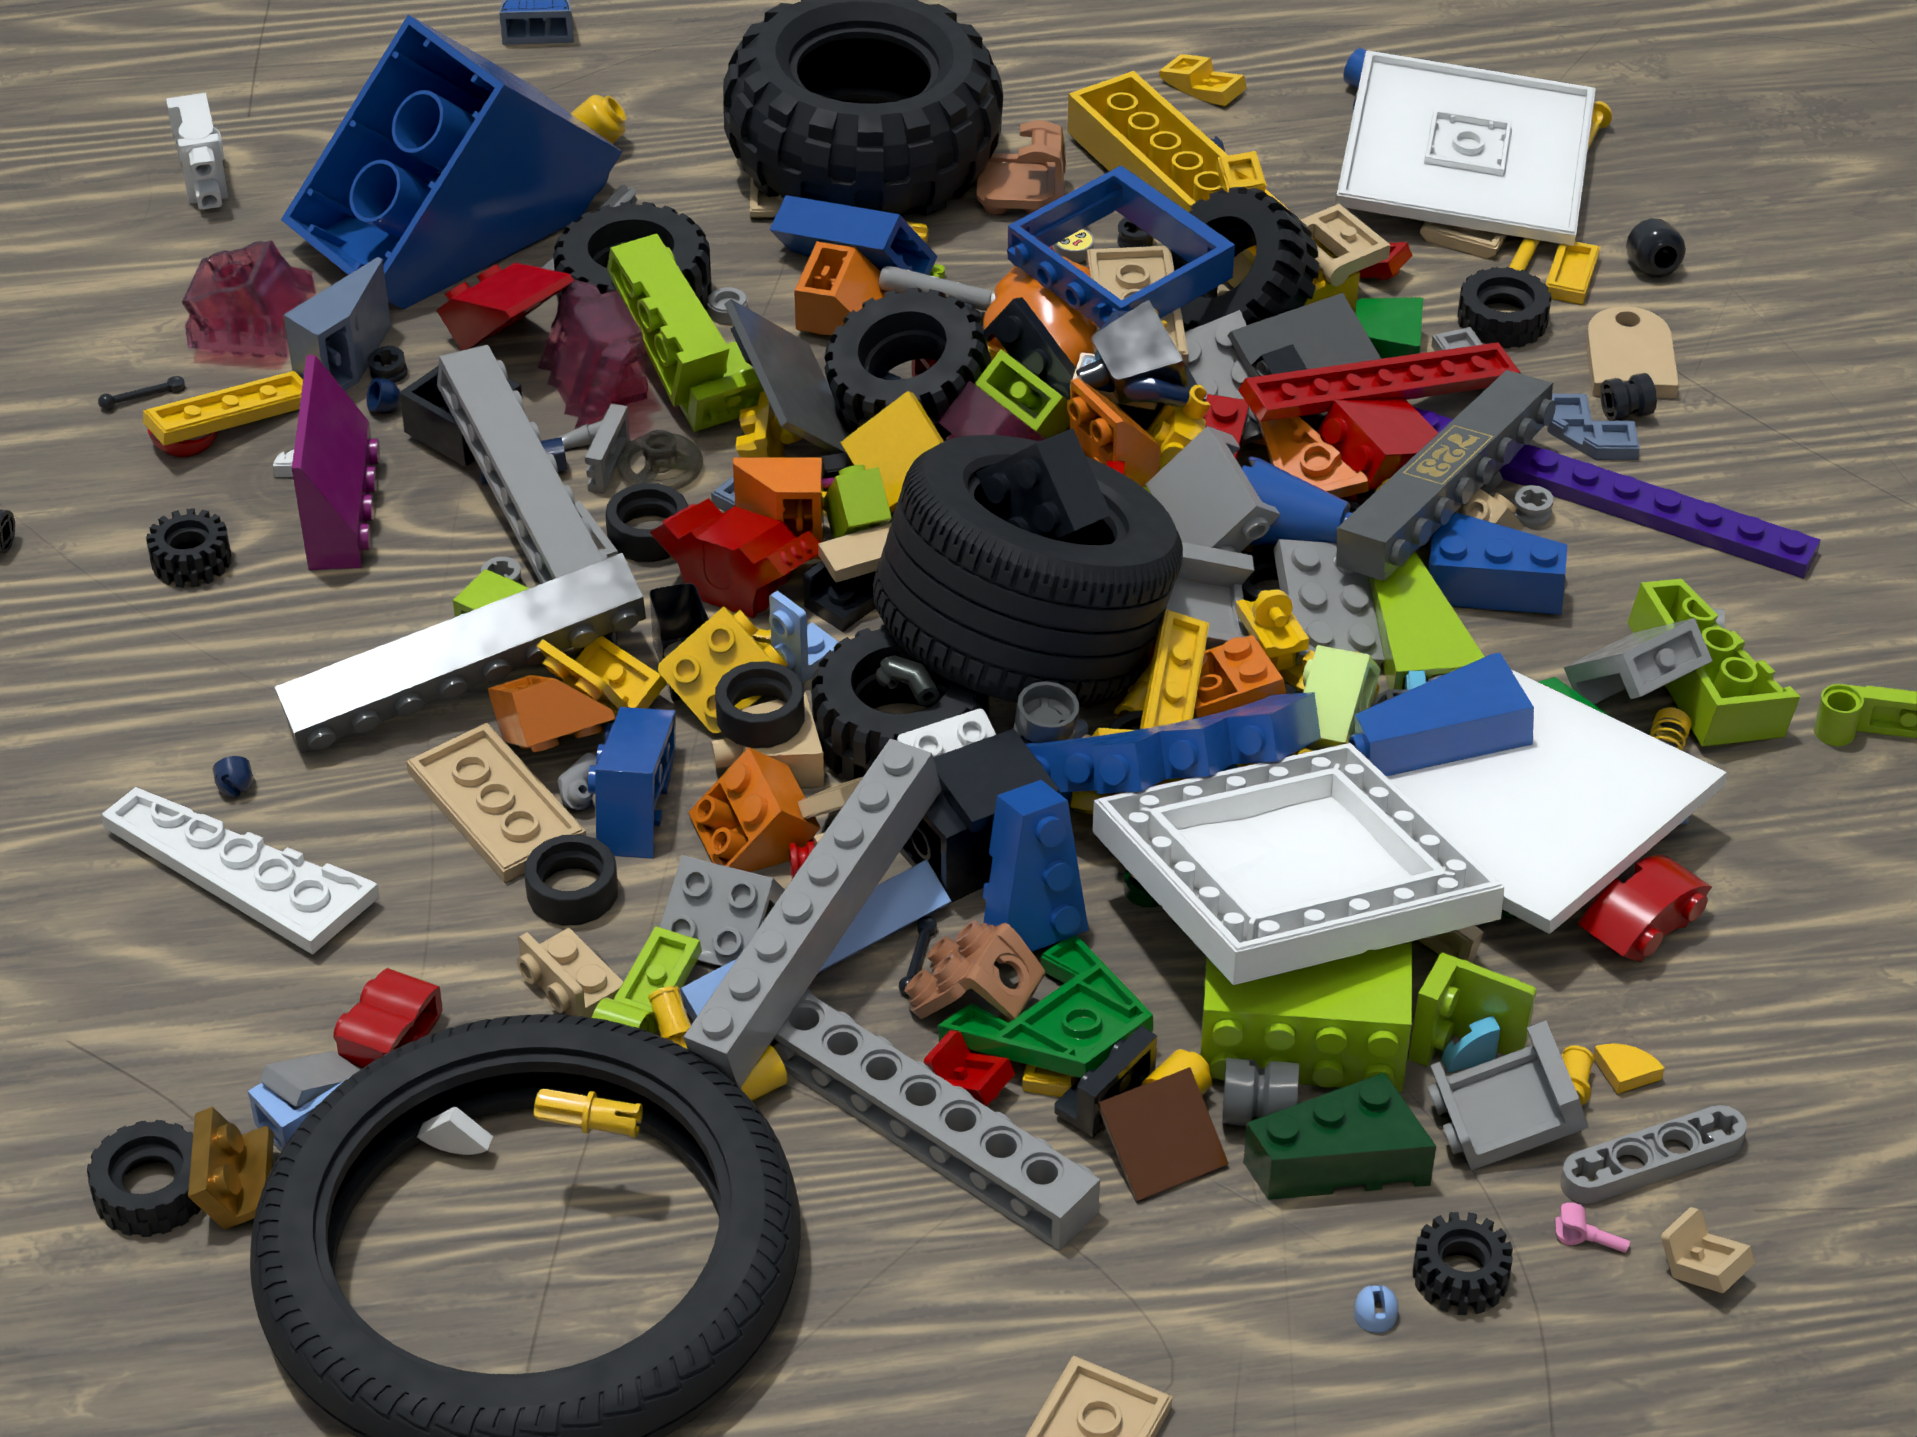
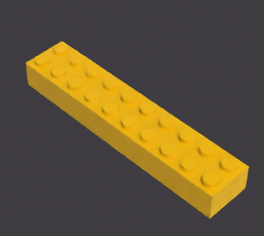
(1138, 129)

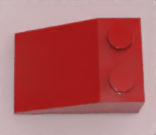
(498, 301)

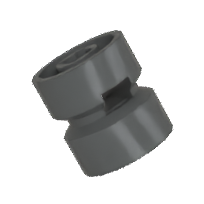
(1046, 713)
(1257, 1091)

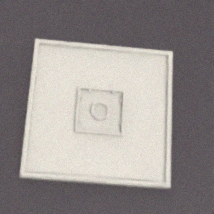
(1467, 148)
(1567, 809)

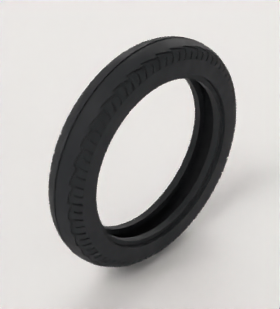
(498, 1068)

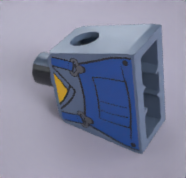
(536, 22)

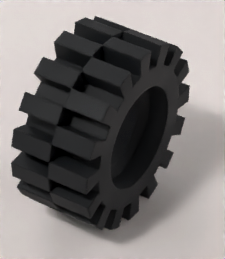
(172, 535)
(1457, 1286)

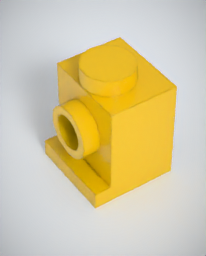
(1173, 431)

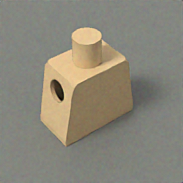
(800, 753)

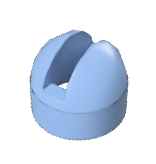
(1365, 1310)

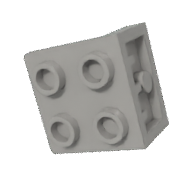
(718, 907)

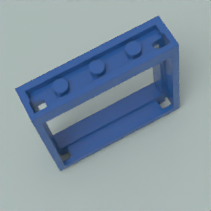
(1121, 191)

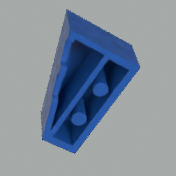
(1497, 567)
(629, 778)
(1034, 867)

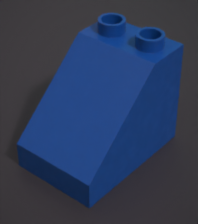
(445, 168)

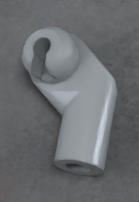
(574, 783)

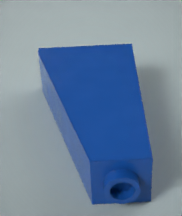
(877, 234)
(1447, 719)

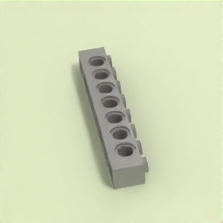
(937, 1122)

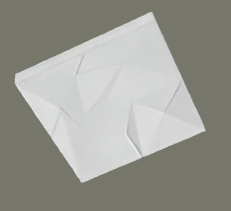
(1295, 862)

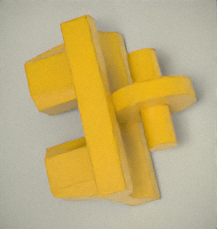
(762, 432)
(1274, 627)

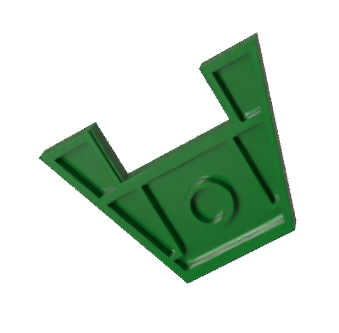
(1069, 1027)

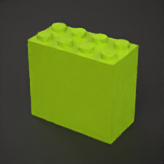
(1331, 1018)

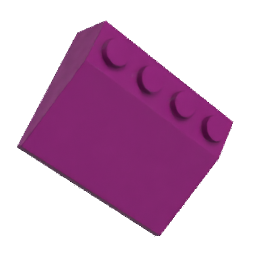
(333, 472)

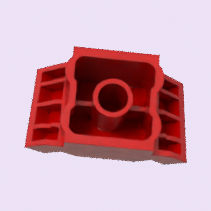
(734, 554)

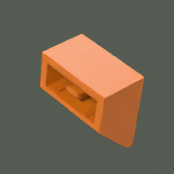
(833, 286)
(1111, 434)
(783, 491)
(1236, 677)
(541, 709)
(752, 814)

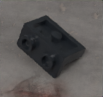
(838, 602)
(1122, 1071)

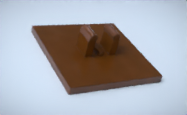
(1162, 1134)

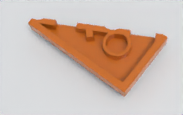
(1301, 452)

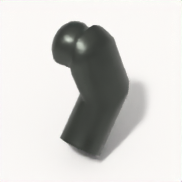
(898, 669)

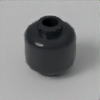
(1655, 247)

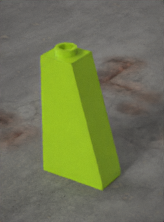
(1418, 626)

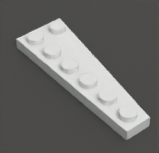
(269, 885)

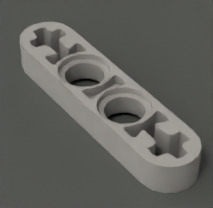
(1649, 1147)

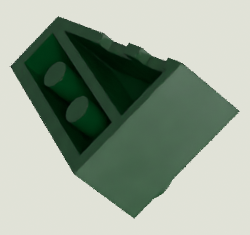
(1339, 1140)

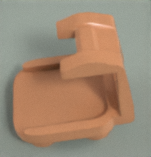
(1026, 178)
(970, 964)

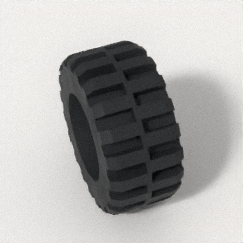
(586, 245)
(1282, 265)
(896, 332)
(848, 693)

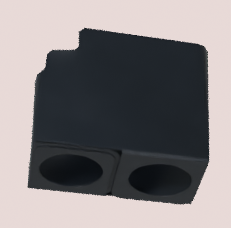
(675, 615)

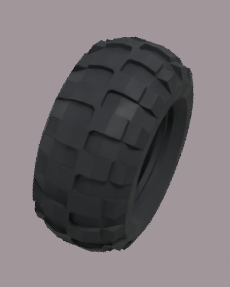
(863, 104)

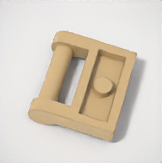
(1348, 239)

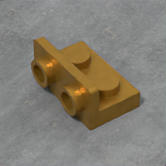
(228, 1168)

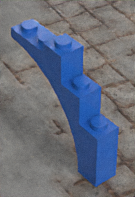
(1183, 749)

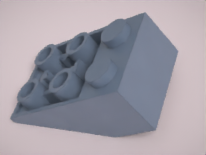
(341, 324)

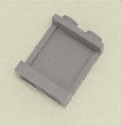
(1212, 495)
(1209, 589)
(1640, 662)
(1509, 1102)

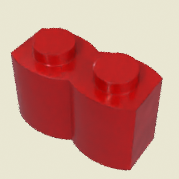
(389, 1015)

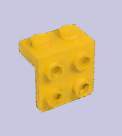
(708, 655)
(605, 674)

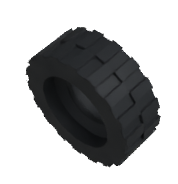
(1508, 287)
(131, 1148)

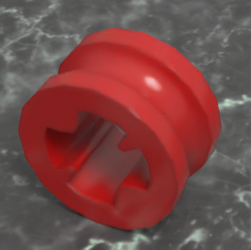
(798, 856)

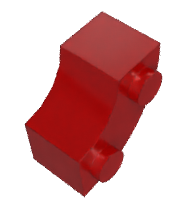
(1646, 907)

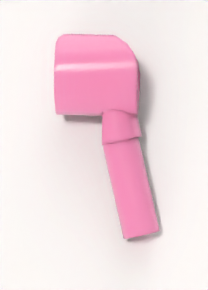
(1573, 1230)

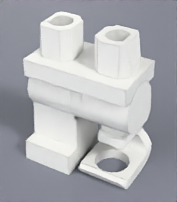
(198, 150)

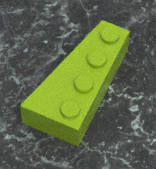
(673, 321)
(1733, 694)

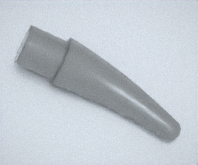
(581, 436)

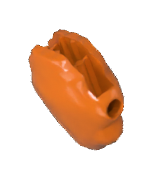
(1063, 322)

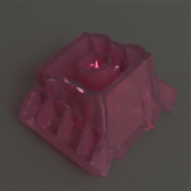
(241, 301)
(594, 353)

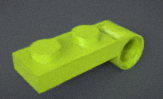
(1864, 709)
(661, 963)

